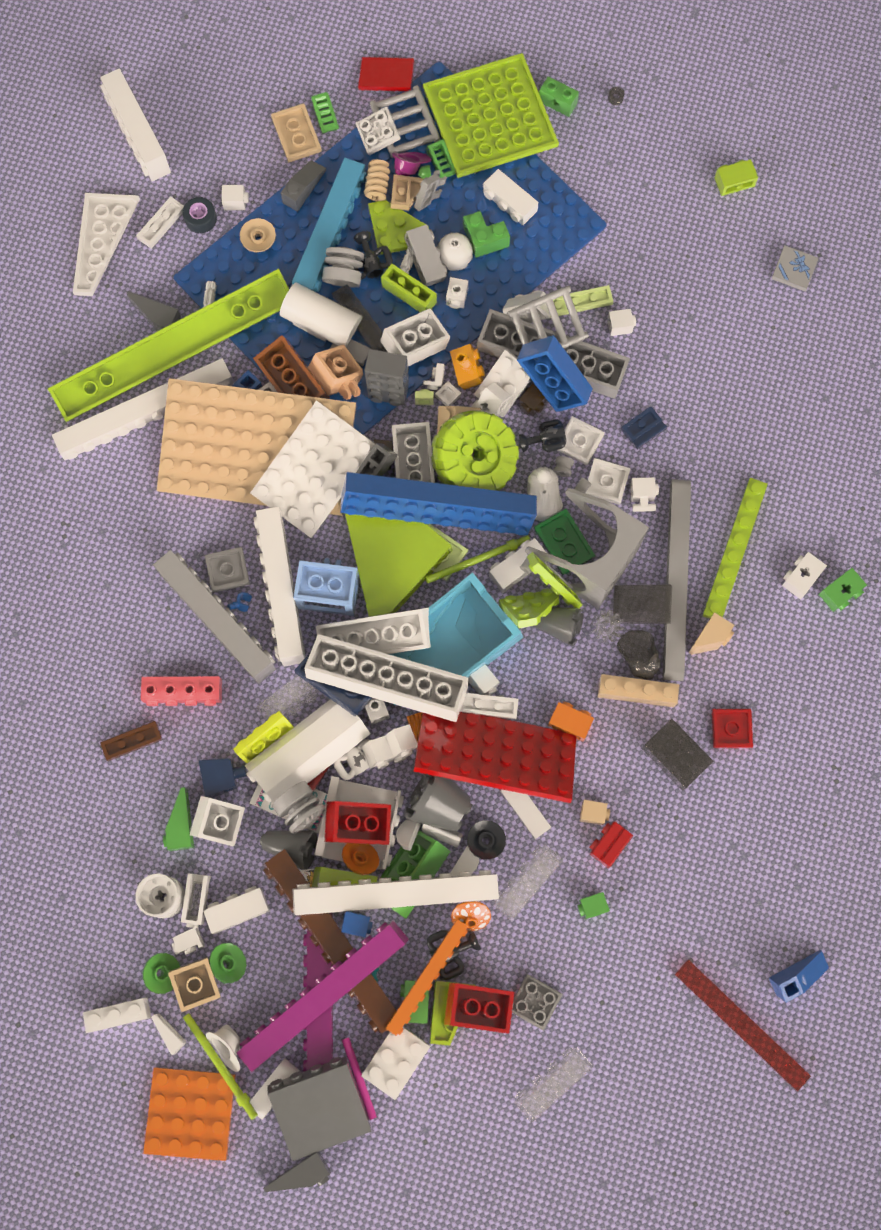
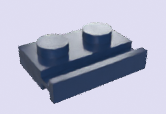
(644, 427)

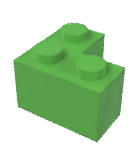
(485, 238)

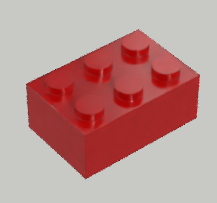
(357, 823)
(479, 1008)

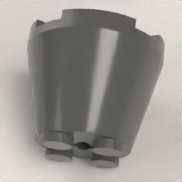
(438, 803)

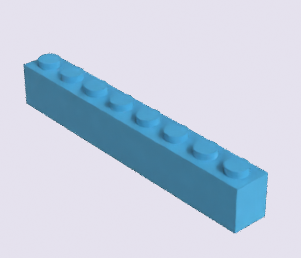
(330, 223)

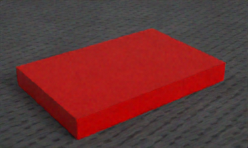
(386, 74)

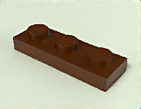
(131, 741)

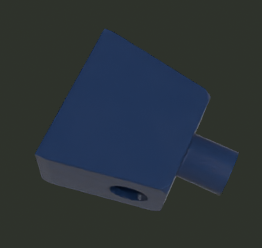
(220, 776)

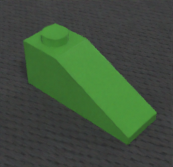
(179, 824)

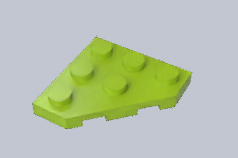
(391, 225)
(530, 607)

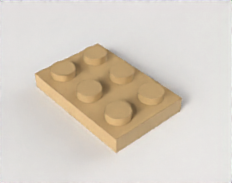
(296, 133)

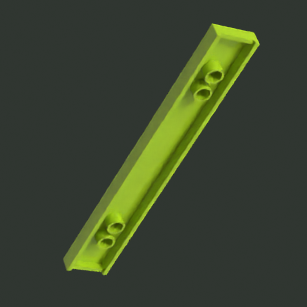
(170, 346)

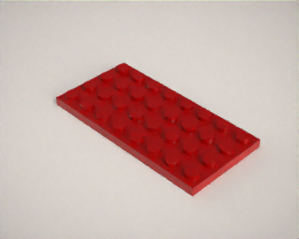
(498, 754)

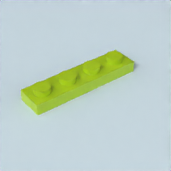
(557, 584)

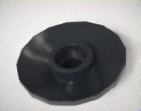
(493, 833)

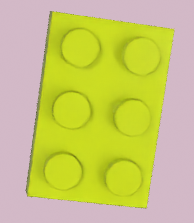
(263, 737)

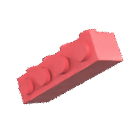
(181, 690)

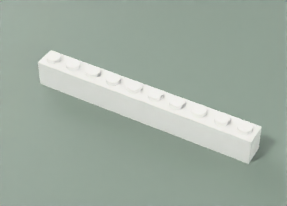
(130, 414)
(394, 893)

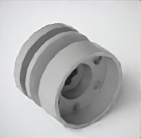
(343, 264)
(300, 809)

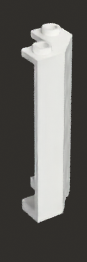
(306, 750)

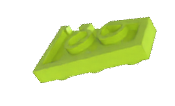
(441, 1033)

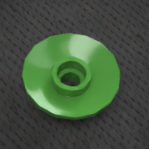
(234, 960)
(162, 983)

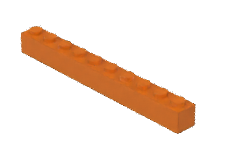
(425, 979)

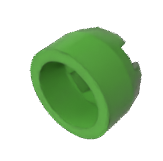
(425, 172)

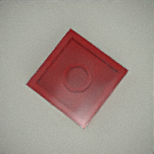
(732, 728)

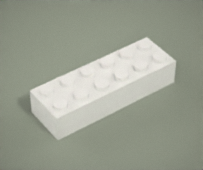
(134, 125)

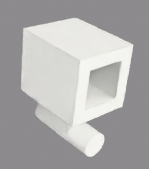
(643, 491)

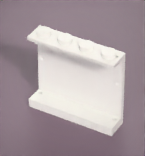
(353, 792)

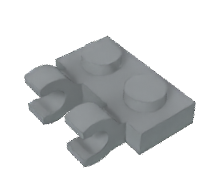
(428, 190)

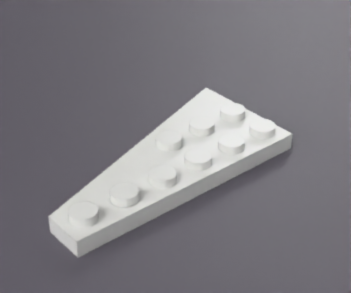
(101, 230)

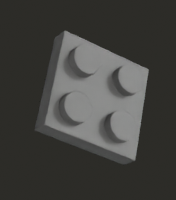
(227, 569)

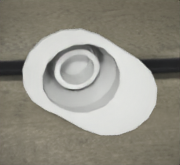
(226, 1044)

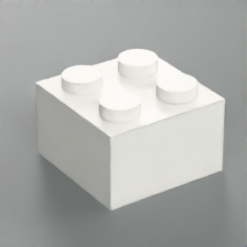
(217, 821)

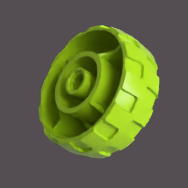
(478, 434)

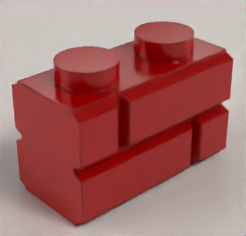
(611, 844)

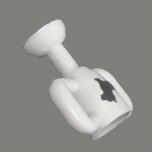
(356, 760)

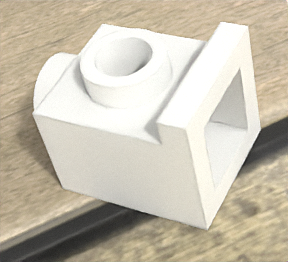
(188, 941)

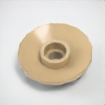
(254, 229)

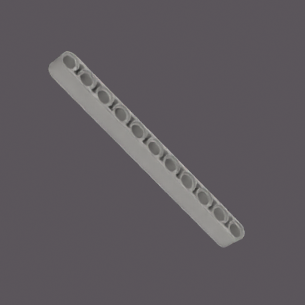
(677, 577)

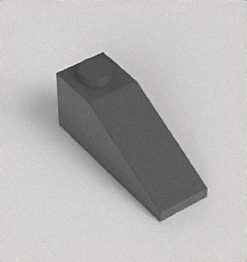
(301, 185)
(154, 312)
(377, 461)
(305, 1174)

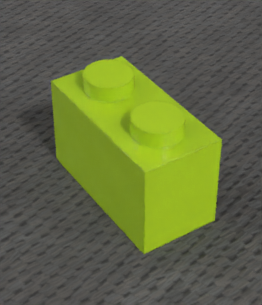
(736, 177)

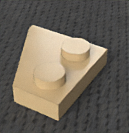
(404, 191)

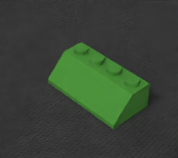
(423, 859)

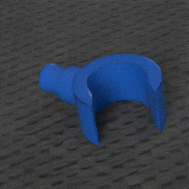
(237, 604)

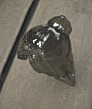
(640, 653)

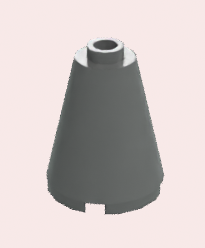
(562, 624)
(297, 845)

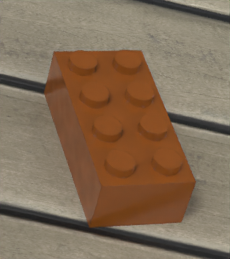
(288, 370)

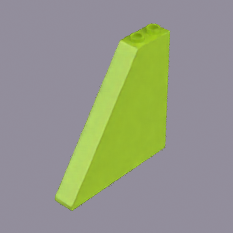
(393, 559)

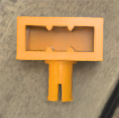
(467, 366)

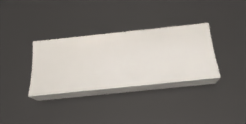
(384, 632)

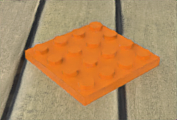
(189, 1114)

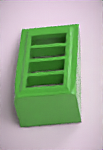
(323, 101)
(442, 146)

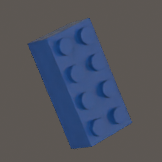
(554, 373)

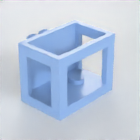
(327, 585)

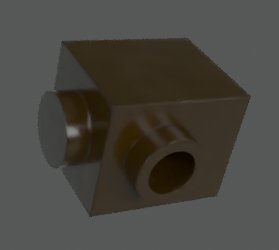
(532, 401)

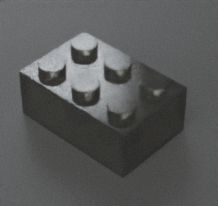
(677, 754)

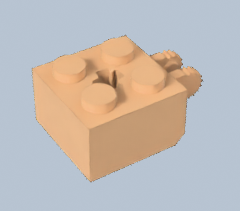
(337, 371)

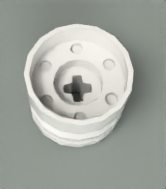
(150, 891)

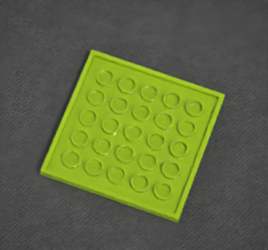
(490, 115)

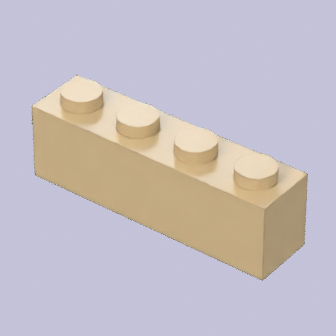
(638, 690)

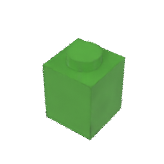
(593, 906)

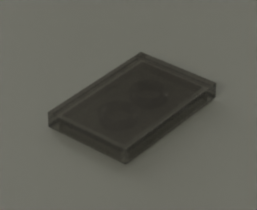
(643, 603)

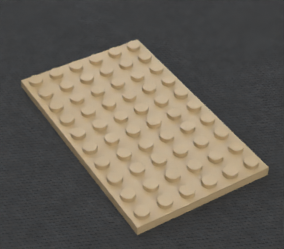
(227, 437)

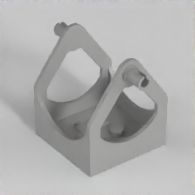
(624, 542)

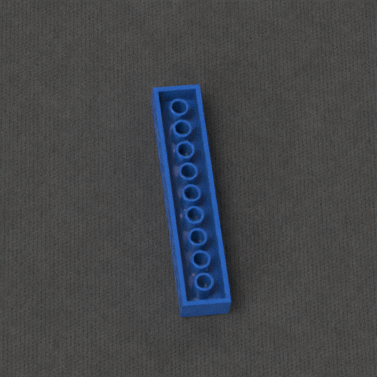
(438, 504)

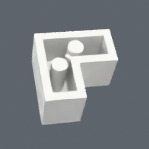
(392, 747)

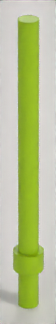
(509, 546)
(242, 1098)

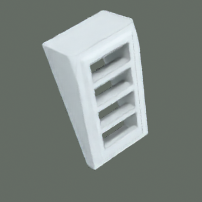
(171, 1037)

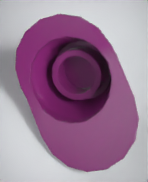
(409, 162)

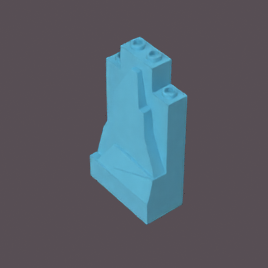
(465, 631)

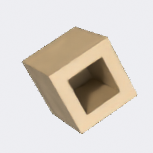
(594, 812)

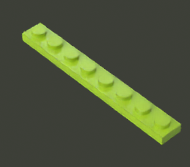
(735, 548)

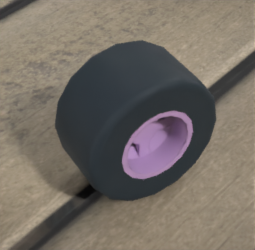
(193, 212)

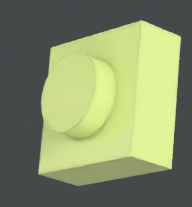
(424, 397)

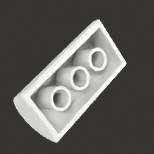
(319, 315)

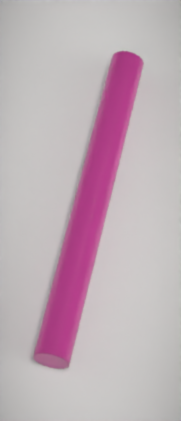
(358, 1078)

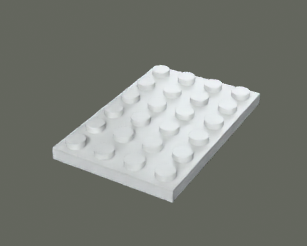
(312, 469)

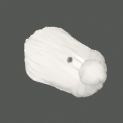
(544, 484)

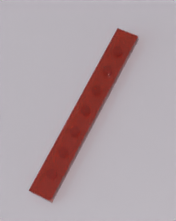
(742, 1025)

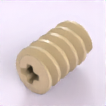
(377, 180)

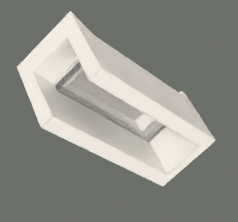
(195, 900)

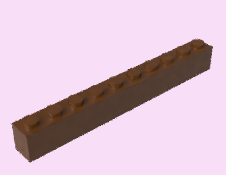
(331, 940)

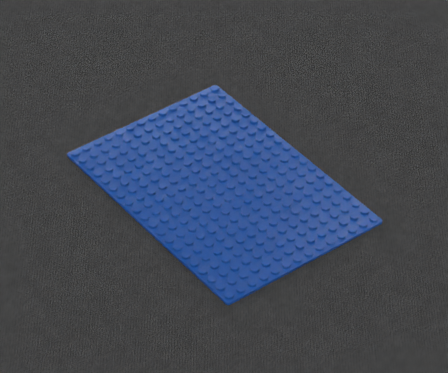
(534, 253)

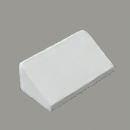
(450, 837)

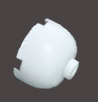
(455, 251)

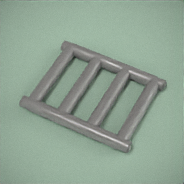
(428, 121)
(548, 299)

